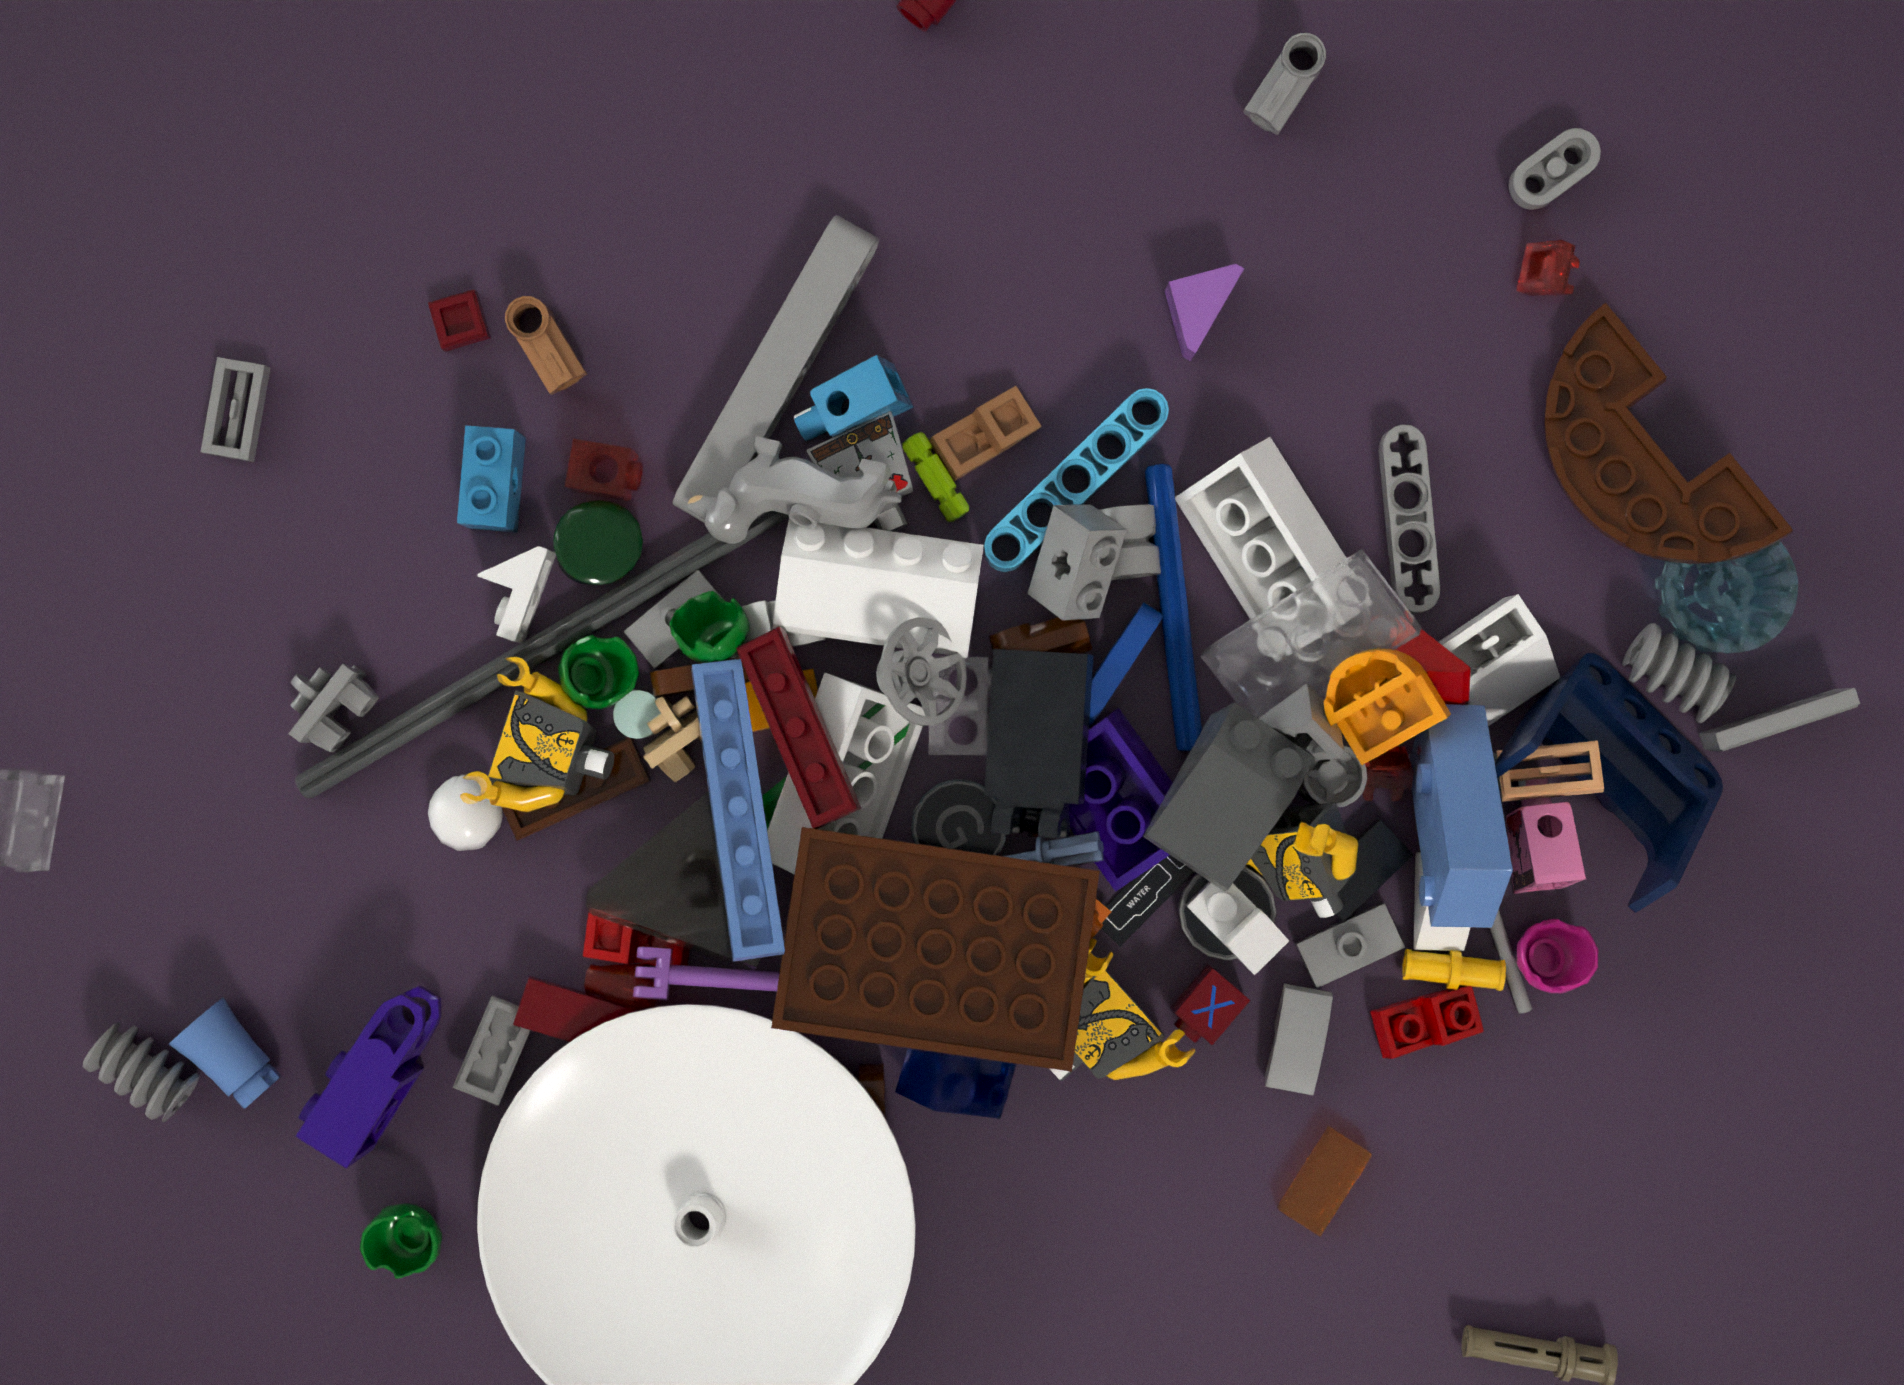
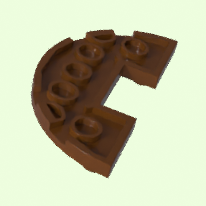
(1624, 478)

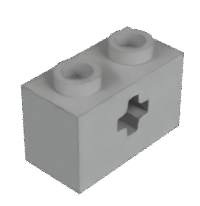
(1076, 561)

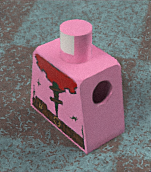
(1547, 859)

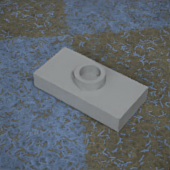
(652, 630)
(1349, 945)
(492, 1053)

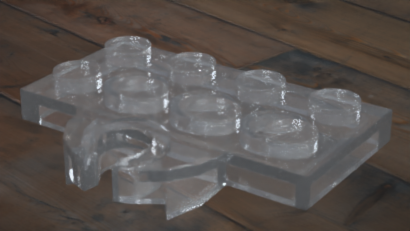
(1310, 635)

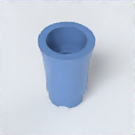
(227, 1054)

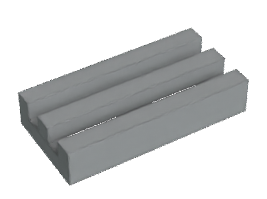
(254, 410)

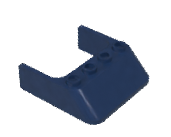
(1648, 767)

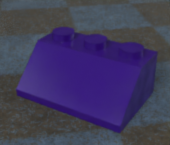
(1120, 799)

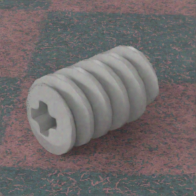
(1679, 671)
(140, 1072)

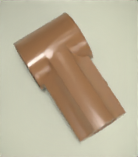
(546, 346)

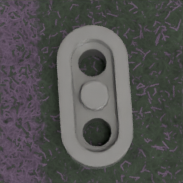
(1552, 170)

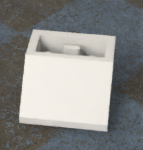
(1506, 656)

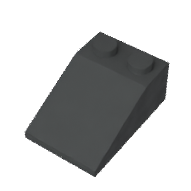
(1228, 795)

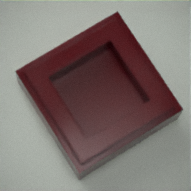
(459, 320)

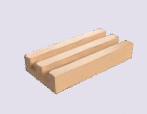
(1593, 767)

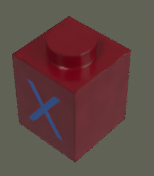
(1208, 1006)

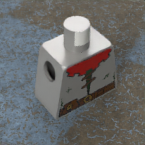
(872, 441)

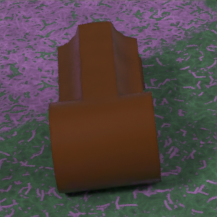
(1047, 636)

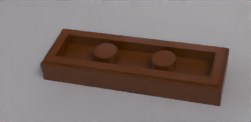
(626, 775)

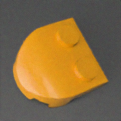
(1381, 701)

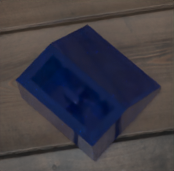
(955, 1083)

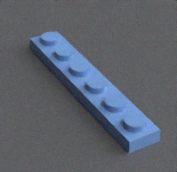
(737, 810)

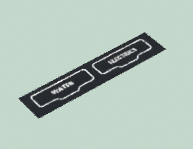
(1143, 897)

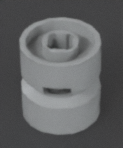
(1137, 554)
(1335, 780)

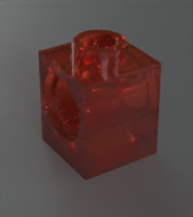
(583, 463)

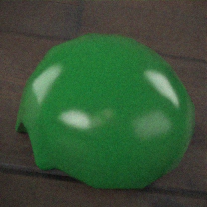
(709, 627)
(598, 671)
(401, 1240)

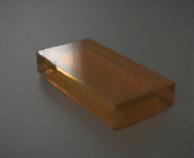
(1324, 1181)

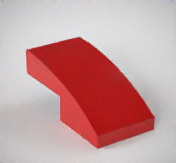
(619, 944)

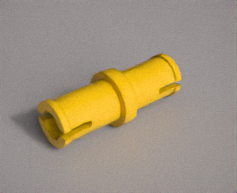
(1454, 969)

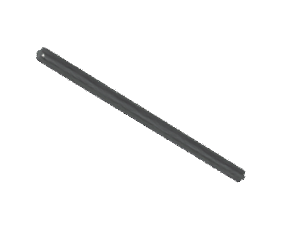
(533, 651)

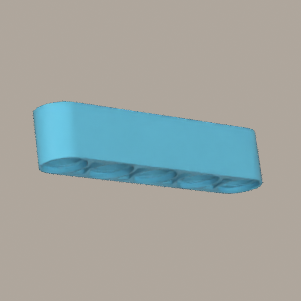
(1088, 460)

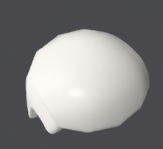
(459, 823)

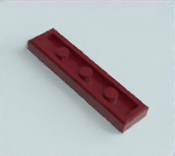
(798, 728)

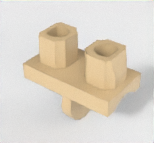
(668, 748)

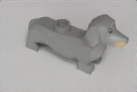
(796, 489)

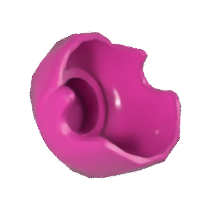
(1557, 956)

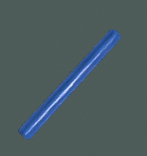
(1174, 608)

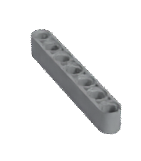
(781, 359)

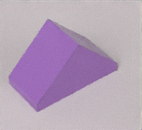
(1196, 303)

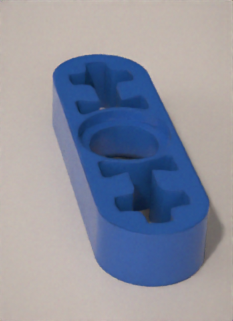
(1122, 657)

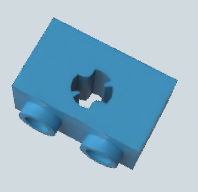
(491, 479)

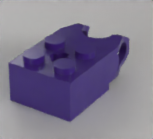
(370, 1080)

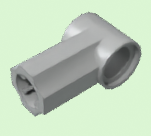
(1285, 84)

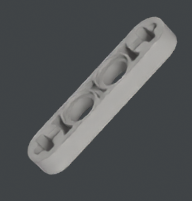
(1417, 519)

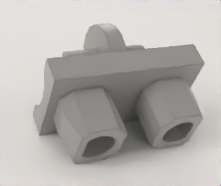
(317, 722)

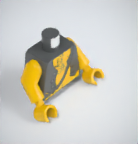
(541, 748)
(1308, 857)
(1115, 1032)

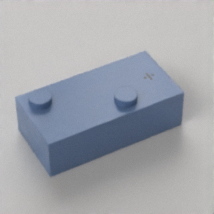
(1459, 821)

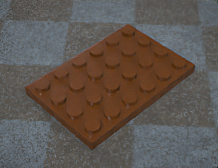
(936, 949)

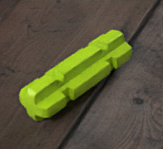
(935, 477)

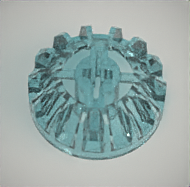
(1749, 613)

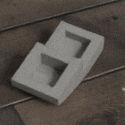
(1298, 1039)

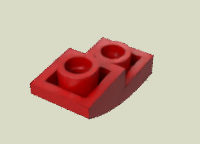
(1426, 1021)

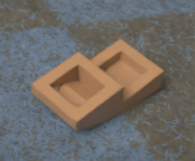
(985, 433)

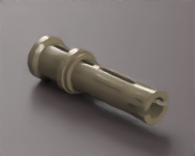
(1562, 1357)

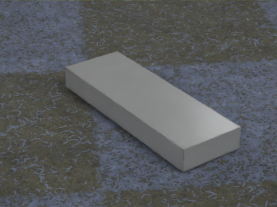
(1779, 719)

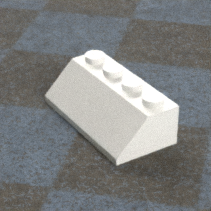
(1260, 527)
(872, 580)
(856, 740)

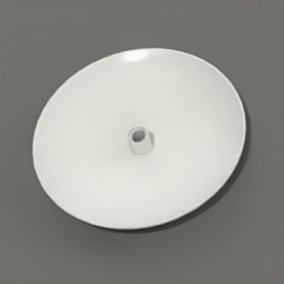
(714, 1117)

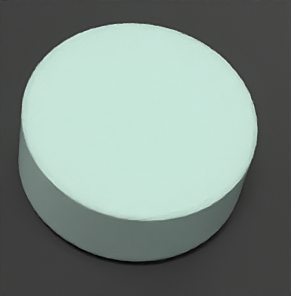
(634, 713)

